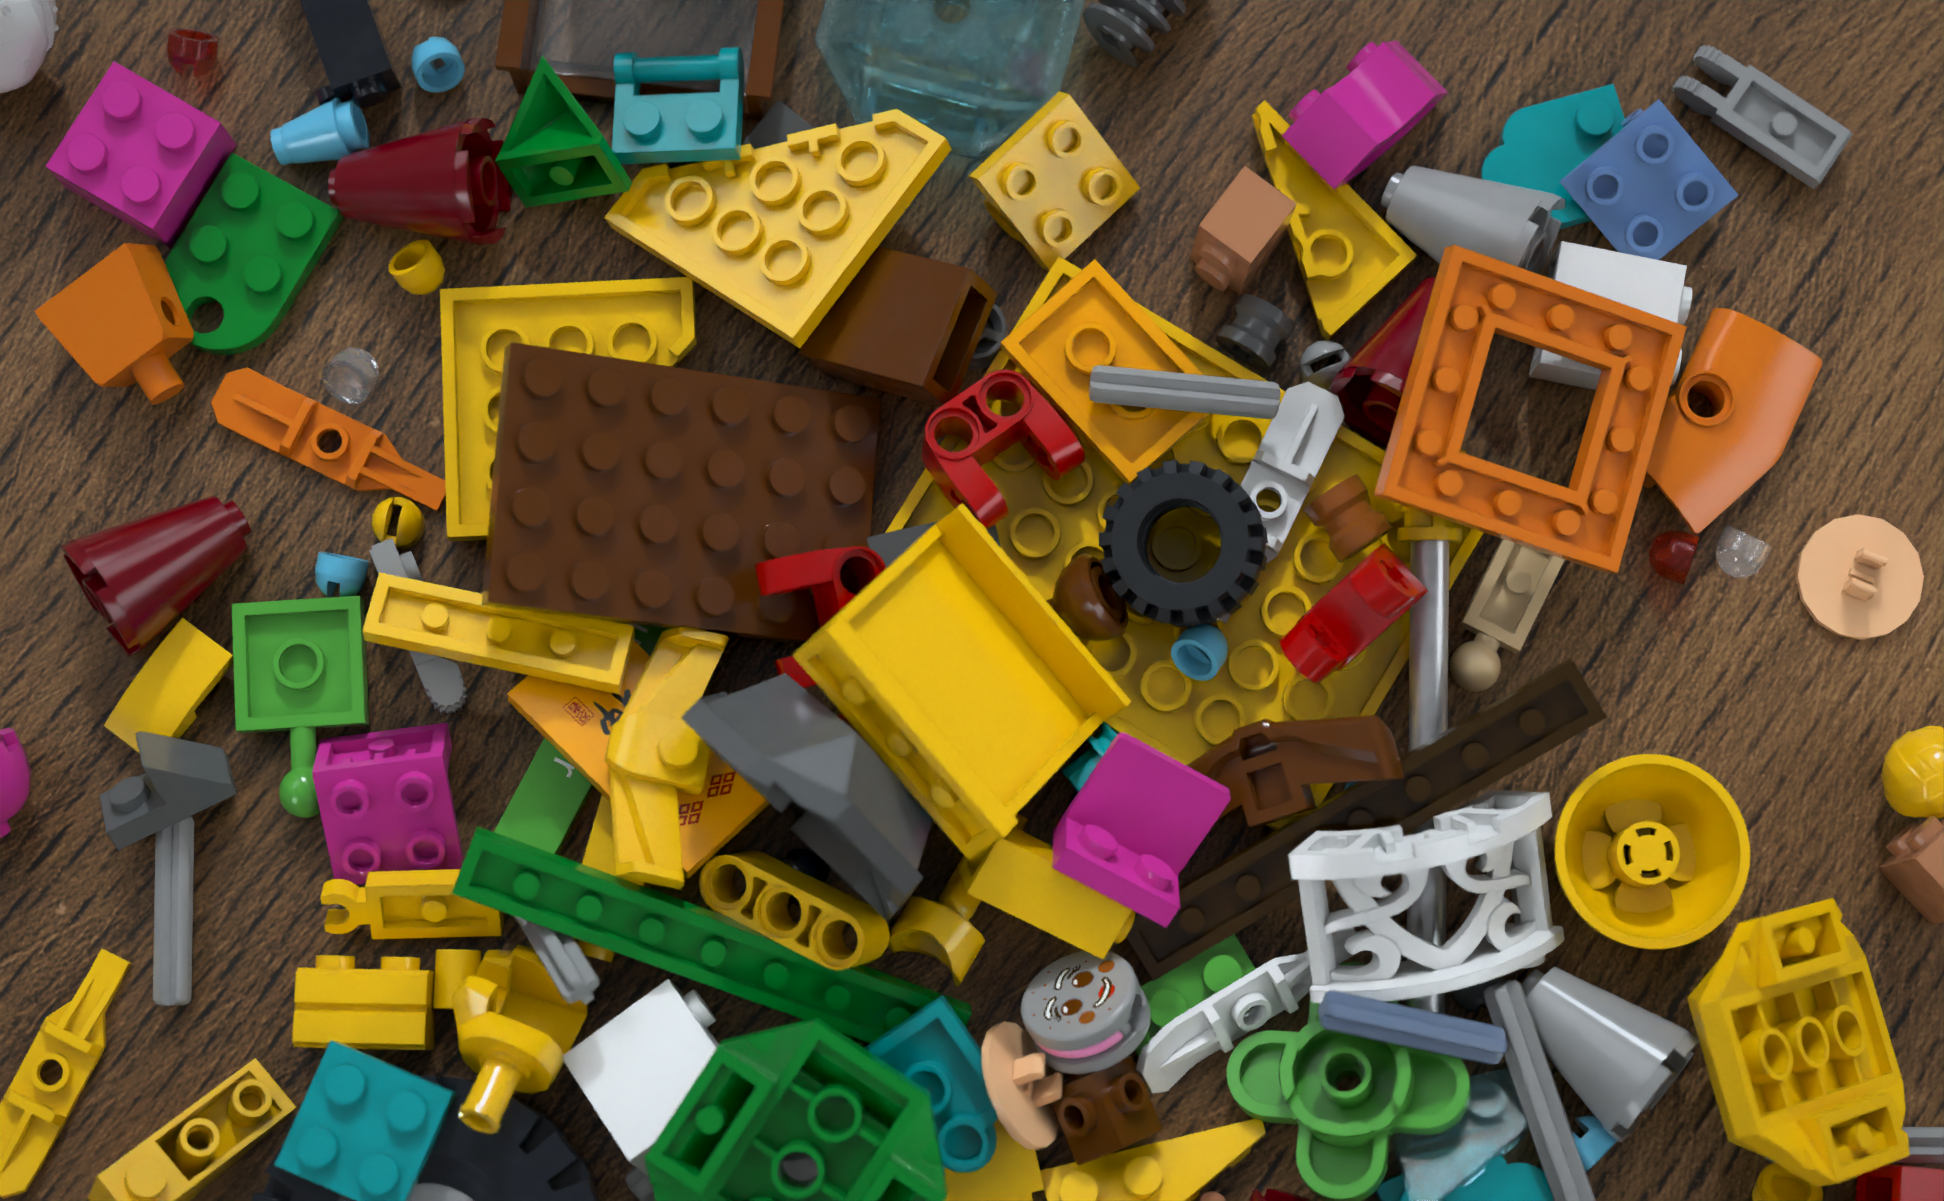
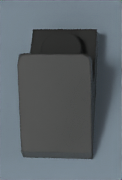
(177, 783)

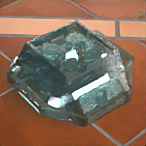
(960, 78)

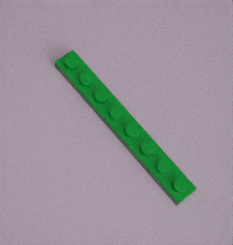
(683, 938)

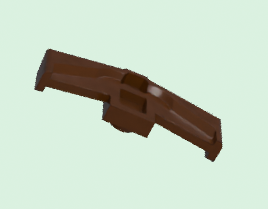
(1275, 762)

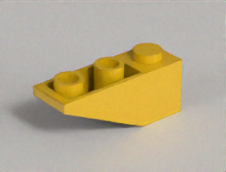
(198, 1142)

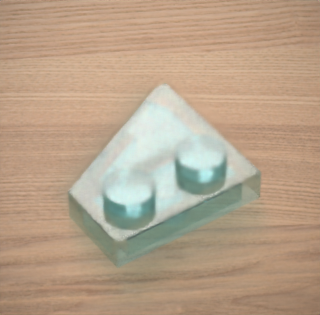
(1445, 1160)

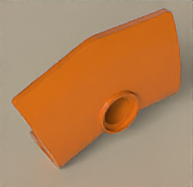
(1756, 396)

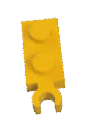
(408, 906)

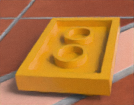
(1095, 325)

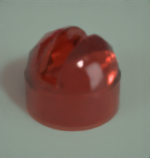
(192, 48)
(1673, 554)

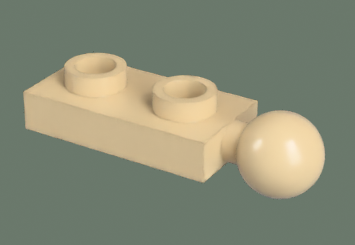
(1502, 611)

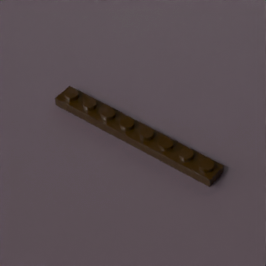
(1434, 780)

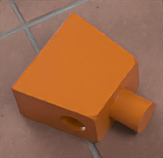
(123, 322)

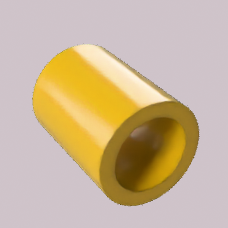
(450, 970)

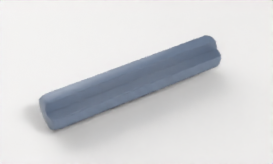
(1412, 1027)

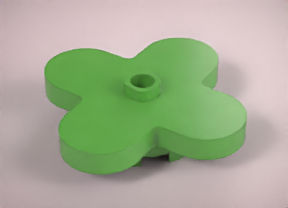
(1345, 1133)

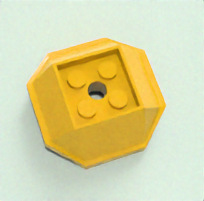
(1801, 1047)

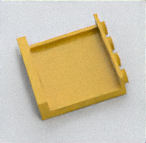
(962, 679)

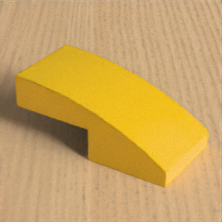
(170, 686)

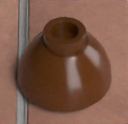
(1088, 602)

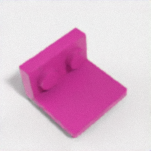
(387, 801)
(1137, 827)

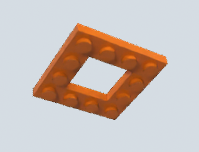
(1636, 362)

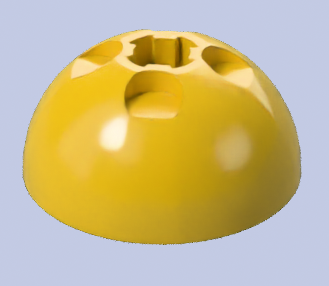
(1673, 823)

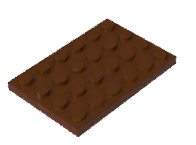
(664, 487)

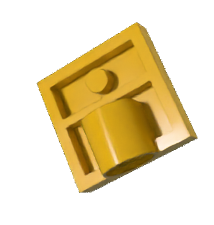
(1053, 181)

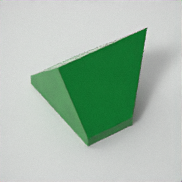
(556, 148)

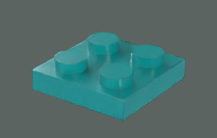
(365, 1127)

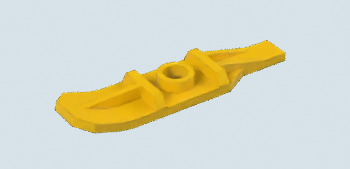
(37, 1112)

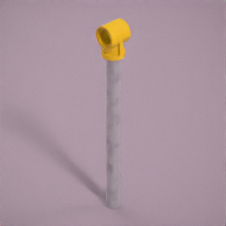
(1428, 695)

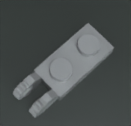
(1765, 116)
(438, 675)

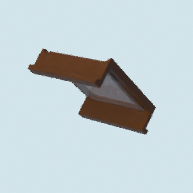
(585, 35)

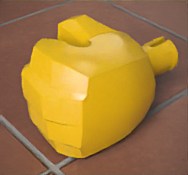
(511, 1032)

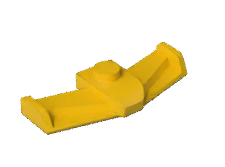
(657, 754)

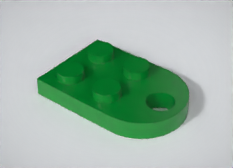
(248, 253)

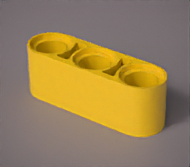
(766, 911)

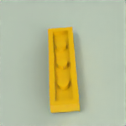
(531, 643)

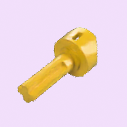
(943, 926)

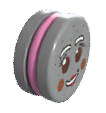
(1086, 1012)

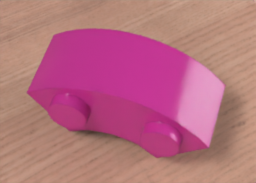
(1363, 112)

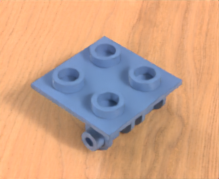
(1648, 185)

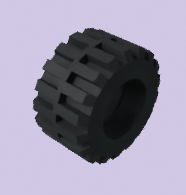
(1136, 514)

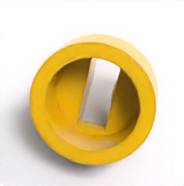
(418, 268)
(410, 522)

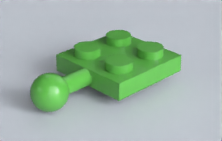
(300, 672)

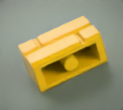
(364, 1006)

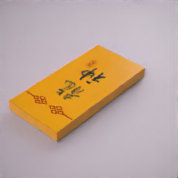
(579, 727)

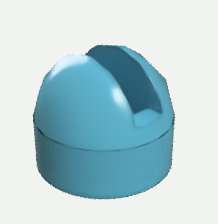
(426, 73)
(341, 569)
(1200, 651)
(1595, 1141)

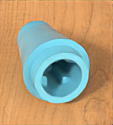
(322, 134)

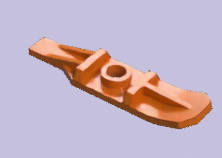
(294, 425)

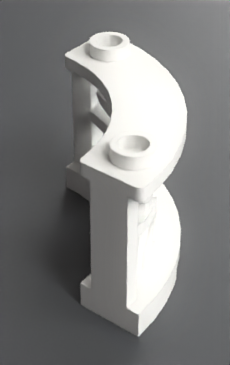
(1496, 826)

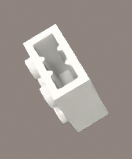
(1622, 277)
(644, 1065)

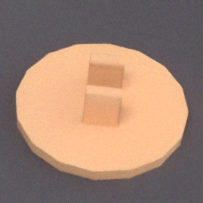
(1859, 577)
(1021, 1085)

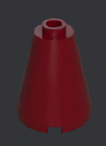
(428, 183)
(1377, 373)
(156, 565)

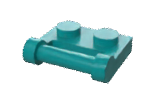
(678, 125)

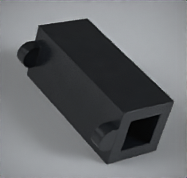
(351, 51)

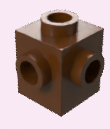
(1105, 1111)

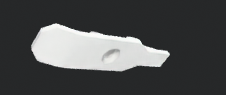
(1292, 457)
(1224, 1017)

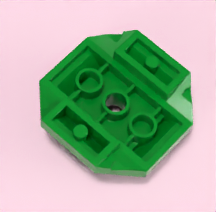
(806, 1094)

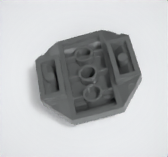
(841, 790)

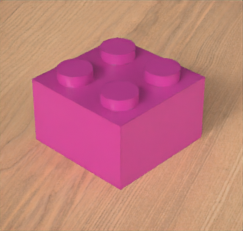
(141, 154)

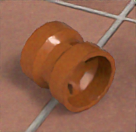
(1348, 518)

